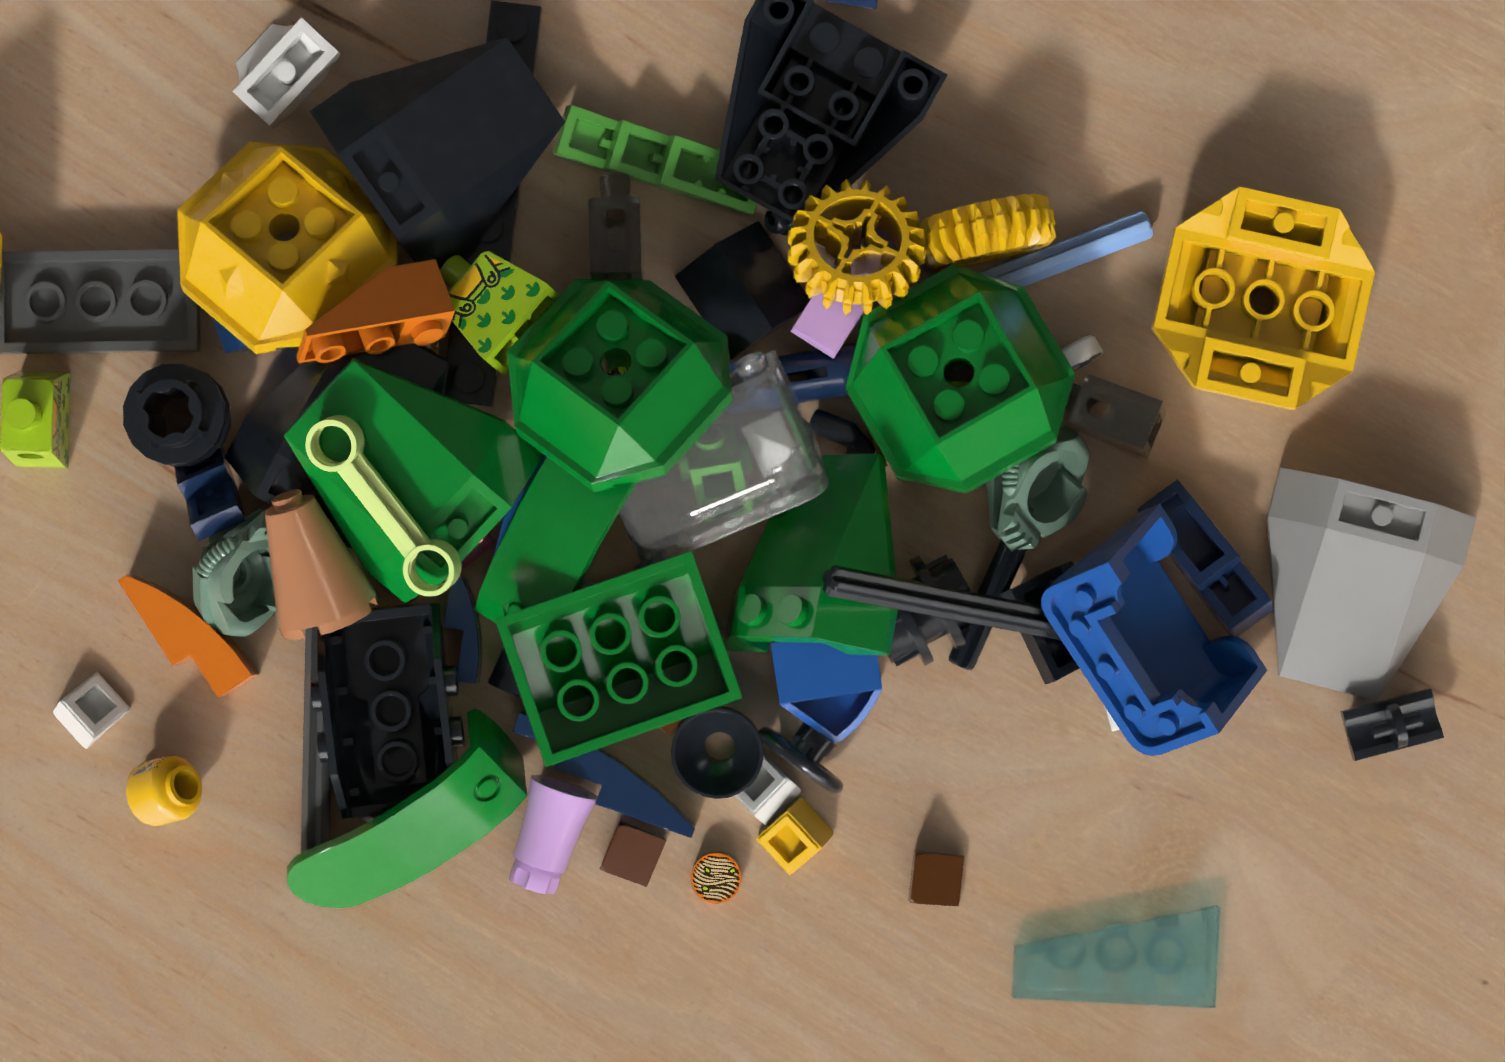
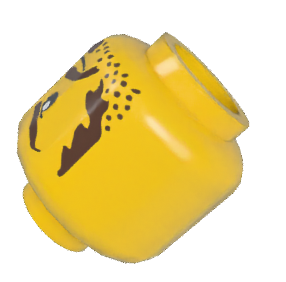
(164, 790)

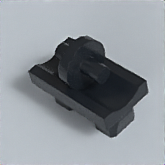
(1391, 724)

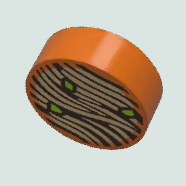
(716, 877)

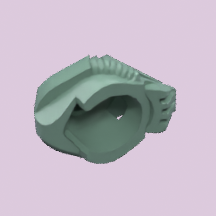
(1045, 484)
(235, 578)

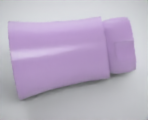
(549, 832)

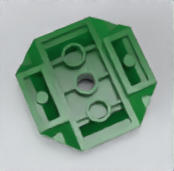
(624, 424)
(968, 432)

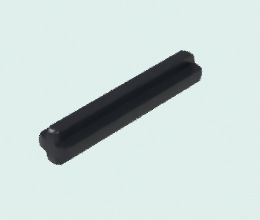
(996, 581)

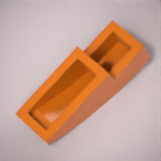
(186, 635)

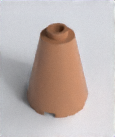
(312, 569)

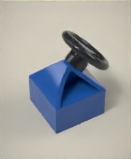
(830, 696)

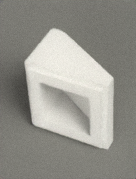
(90, 710)
(769, 792)

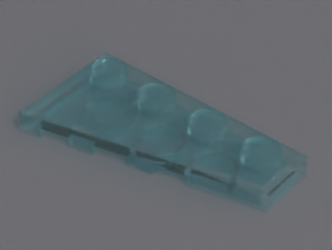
(1135, 963)

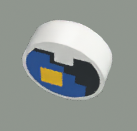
(1082, 352)

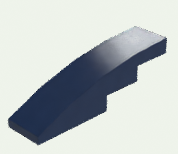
(621, 787)

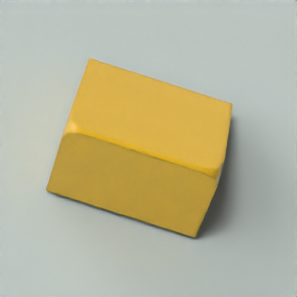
(795, 836)

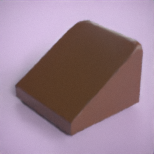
(632, 854)
(935, 878)

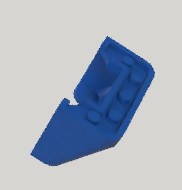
(1144, 643)

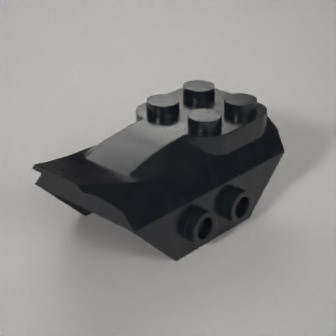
(386, 707)

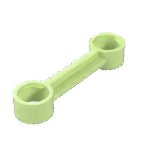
(383, 505)

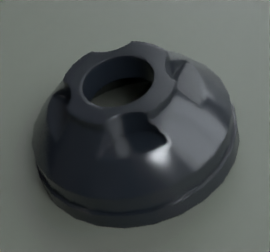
(709, 775)

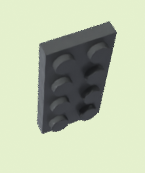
(95, 303)

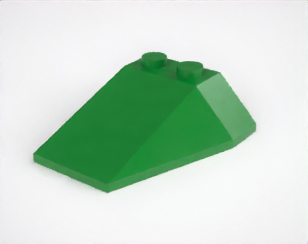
(783, 582)

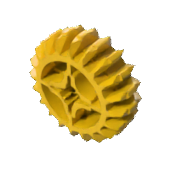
(825, 224)
(988, 231)

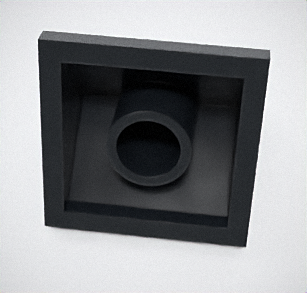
(743, 288)

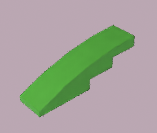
(646, 157)

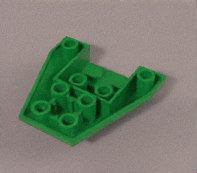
(438, 456)

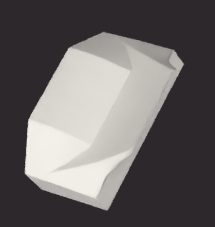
(283, 70)

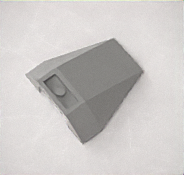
(1356, 577)

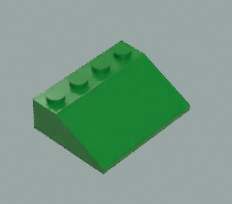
(618, 659)

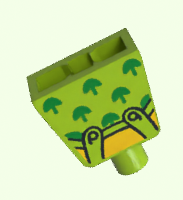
(494, 303)
(36, 418)

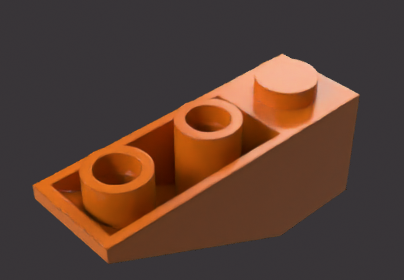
(390, 310)

